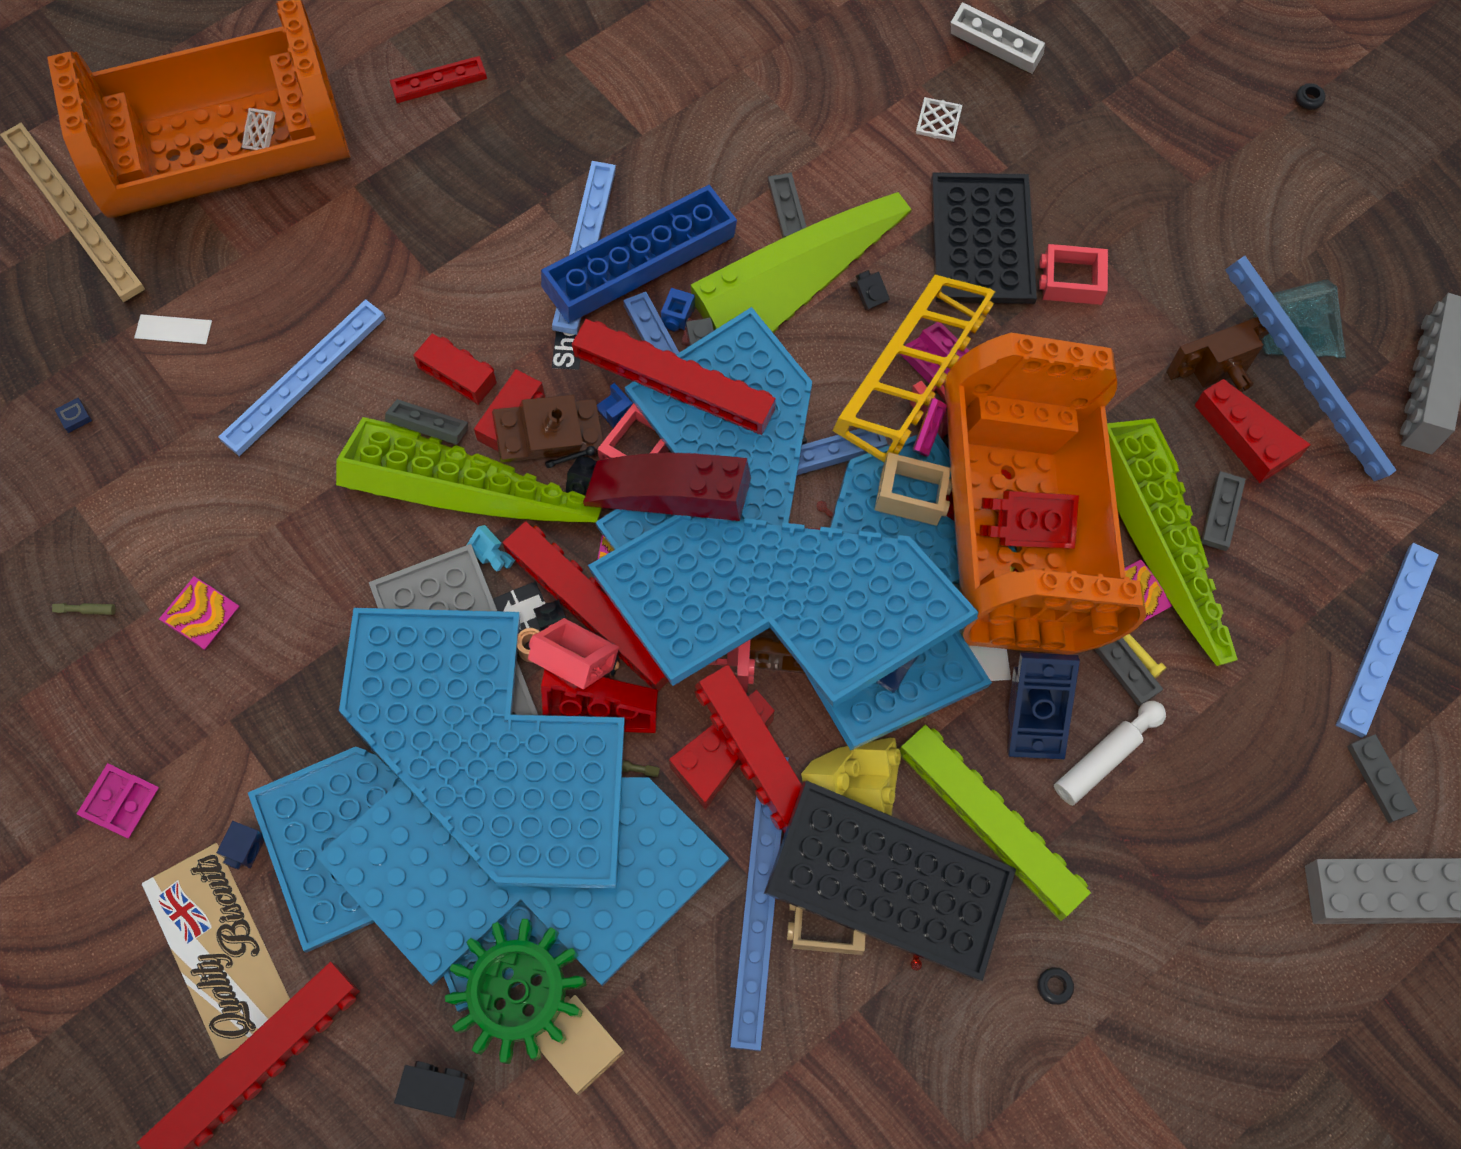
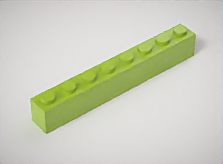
(994, 823)

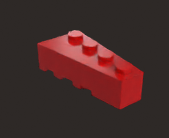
(1250, 431)
(601, 699)
(707, 762)

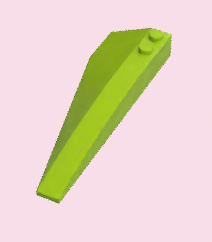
(797, 266)
(423, 471)
(1161, 528)

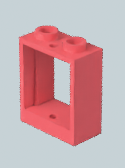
(1072, 291)
(607, 450)
(597, 653)

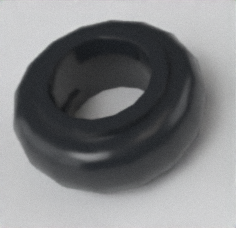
(1309, 103)
(1066, 979)

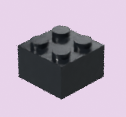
(435, 1092)

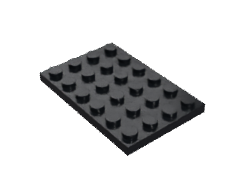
(984, 235)

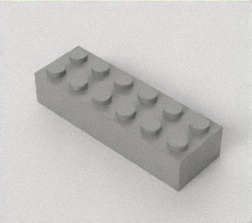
(1437, 380)
(1384, 891)

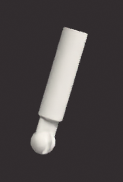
(1108, 753)

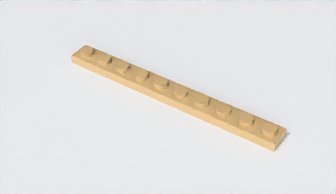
(72, 212)

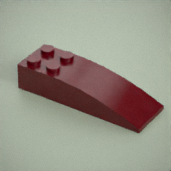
(672, 484)

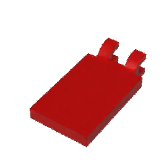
(1033, 519)

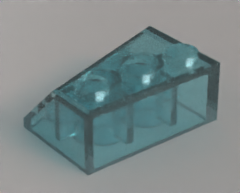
(1316, 316)

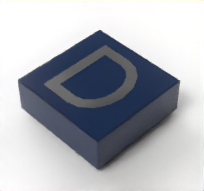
(73, 415)

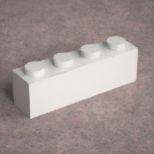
(997, 38)

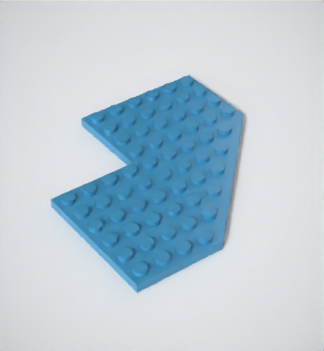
(744, 352)
(832, 597)
(945, 670)
(516, 791)
(305, 816)
(437, 897)

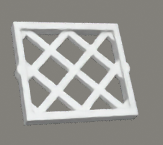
(942, 105)
(249, 126)

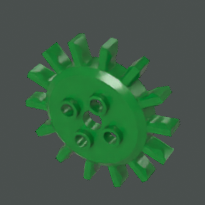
(488, 985)

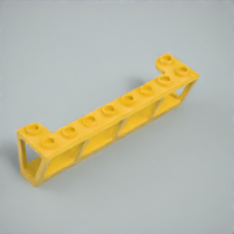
(895, 347)

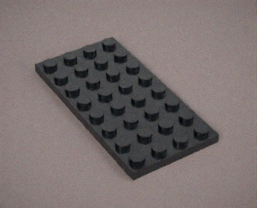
(891, 881)

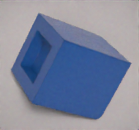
(614, 406)

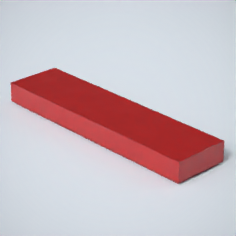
(438, 79)

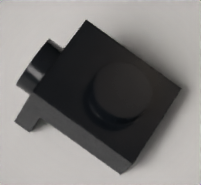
(870, 289)
(580, 475)
(549, 614)

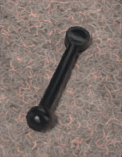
(590, 450)

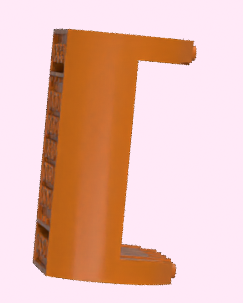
(140, 114)
(1043, 419)

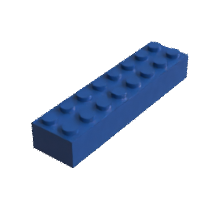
(638, 253)

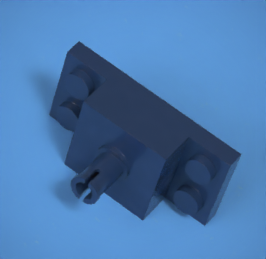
(1042, 705)

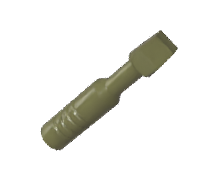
(85, 608)
(648, 770)

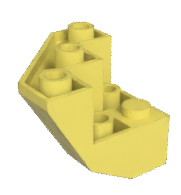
(860, 774)

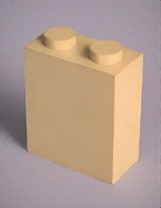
(584, 1053)

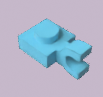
(486, 549)

